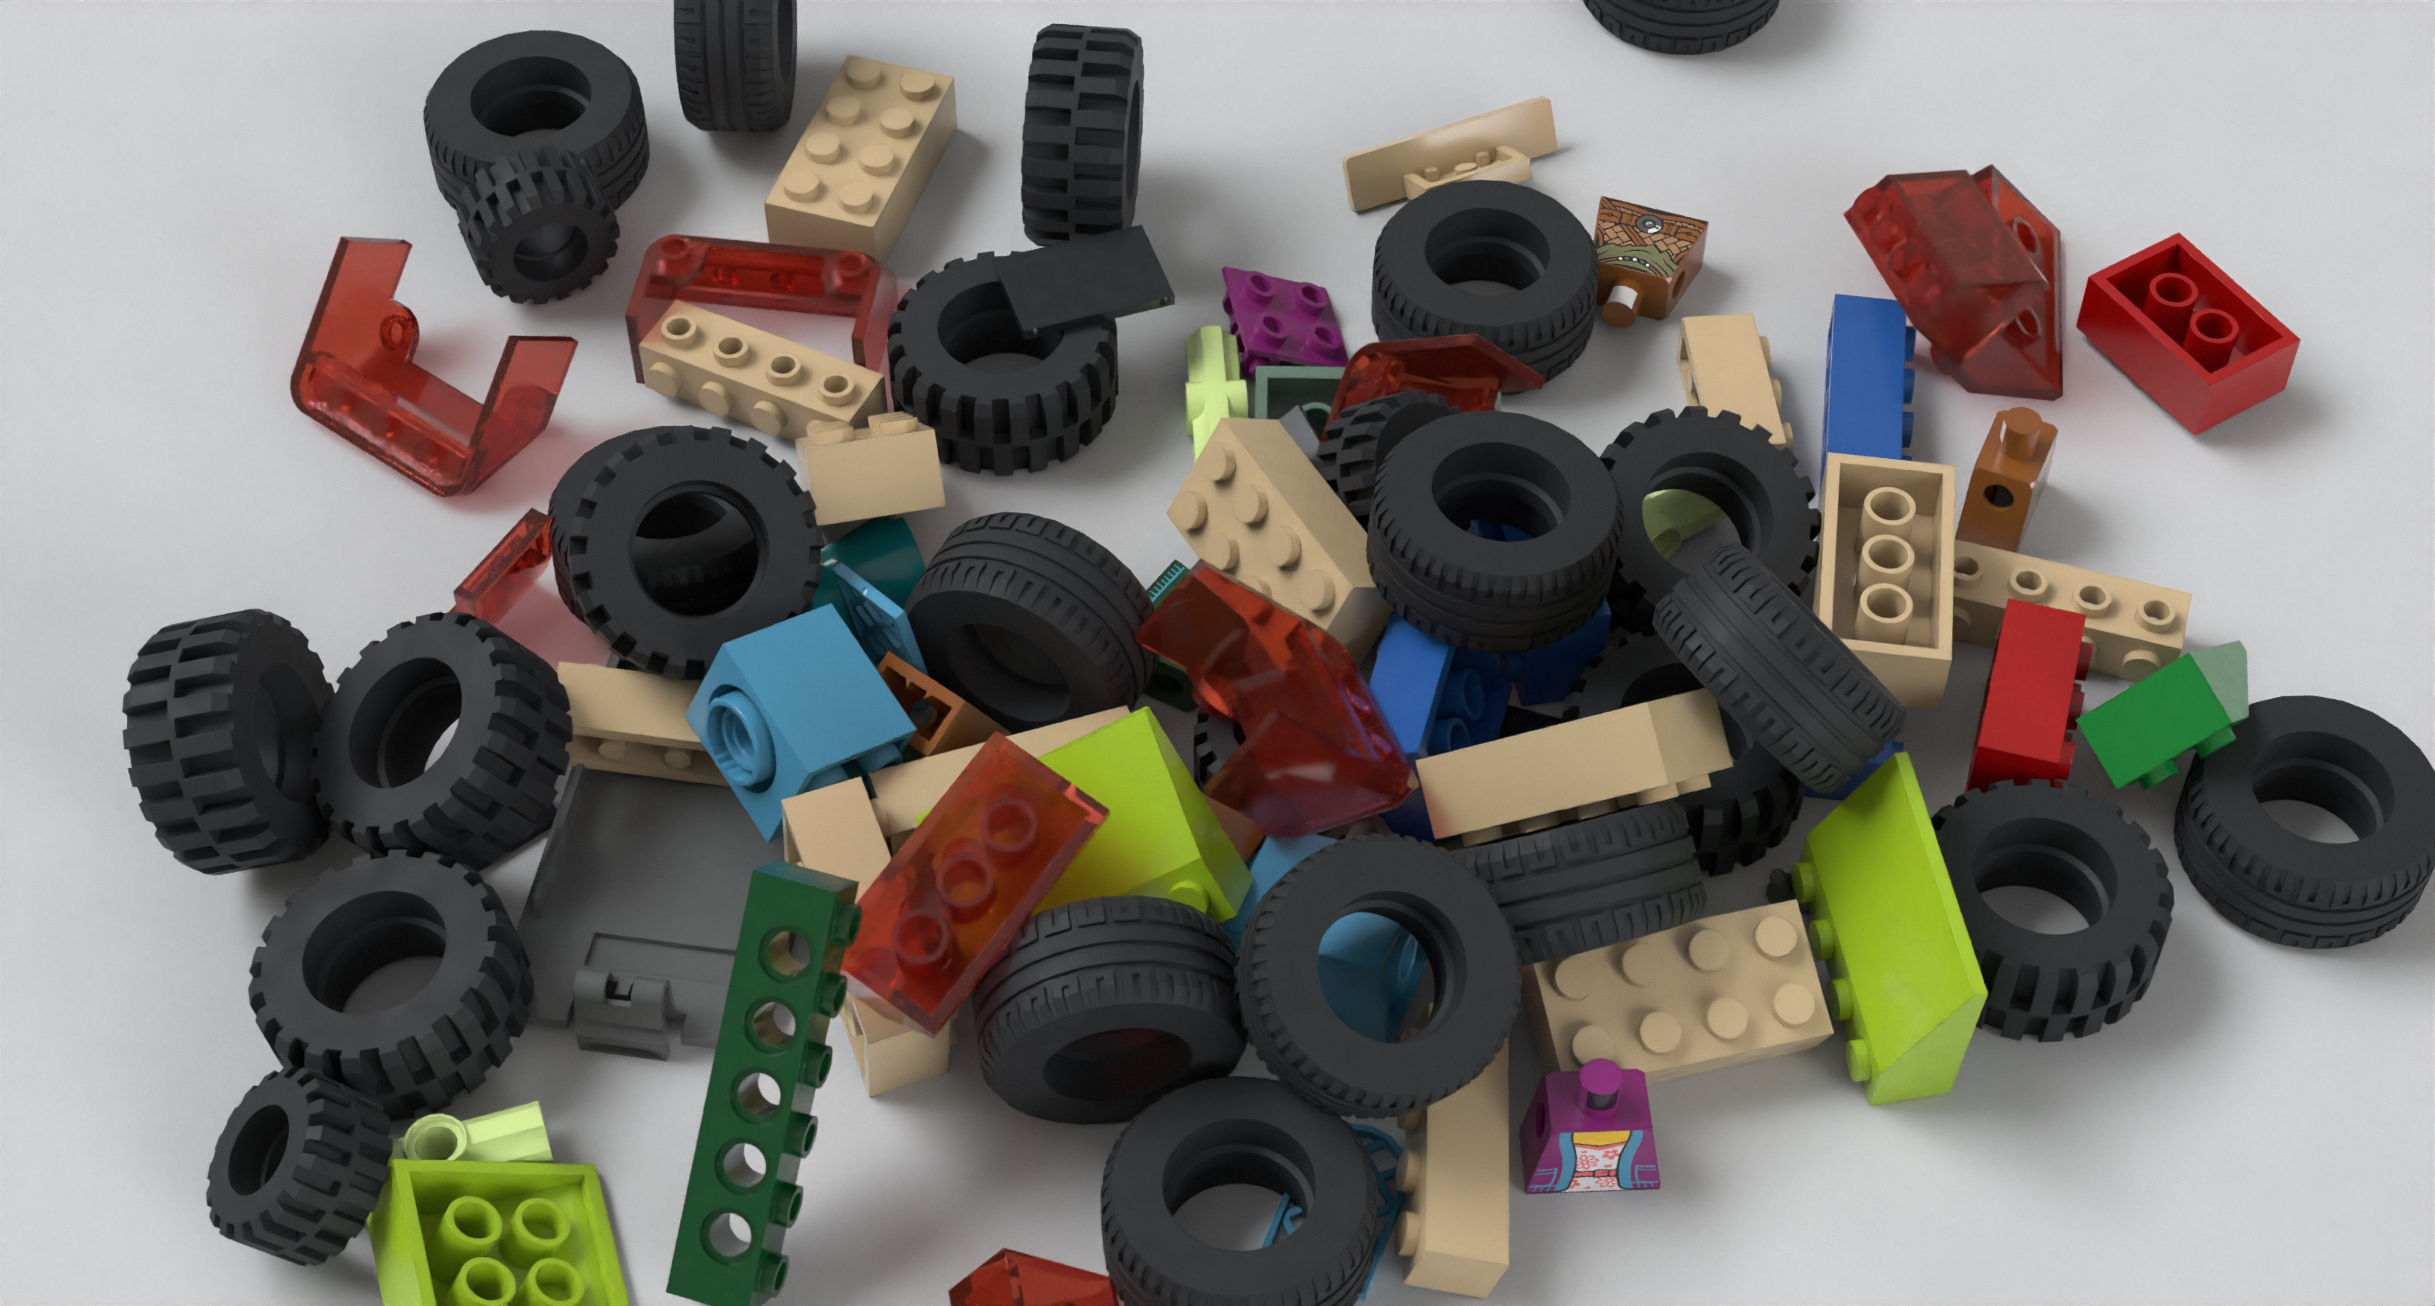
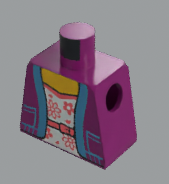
(1589, 1132)

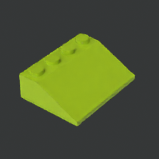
(1159, 824)
(1891, 938)
(494, 1235)

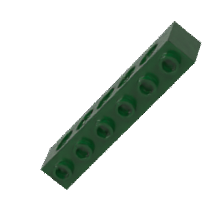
(708, 1257)

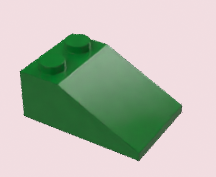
(2170, 714)

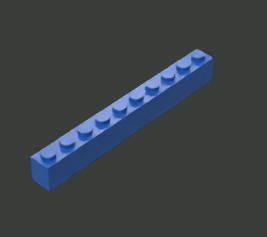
(1865, 410)

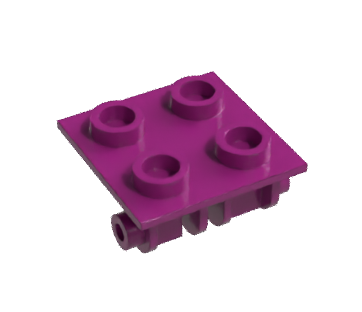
(1281, 321)

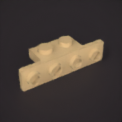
(1475, 148)

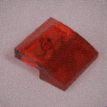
(507, 570)

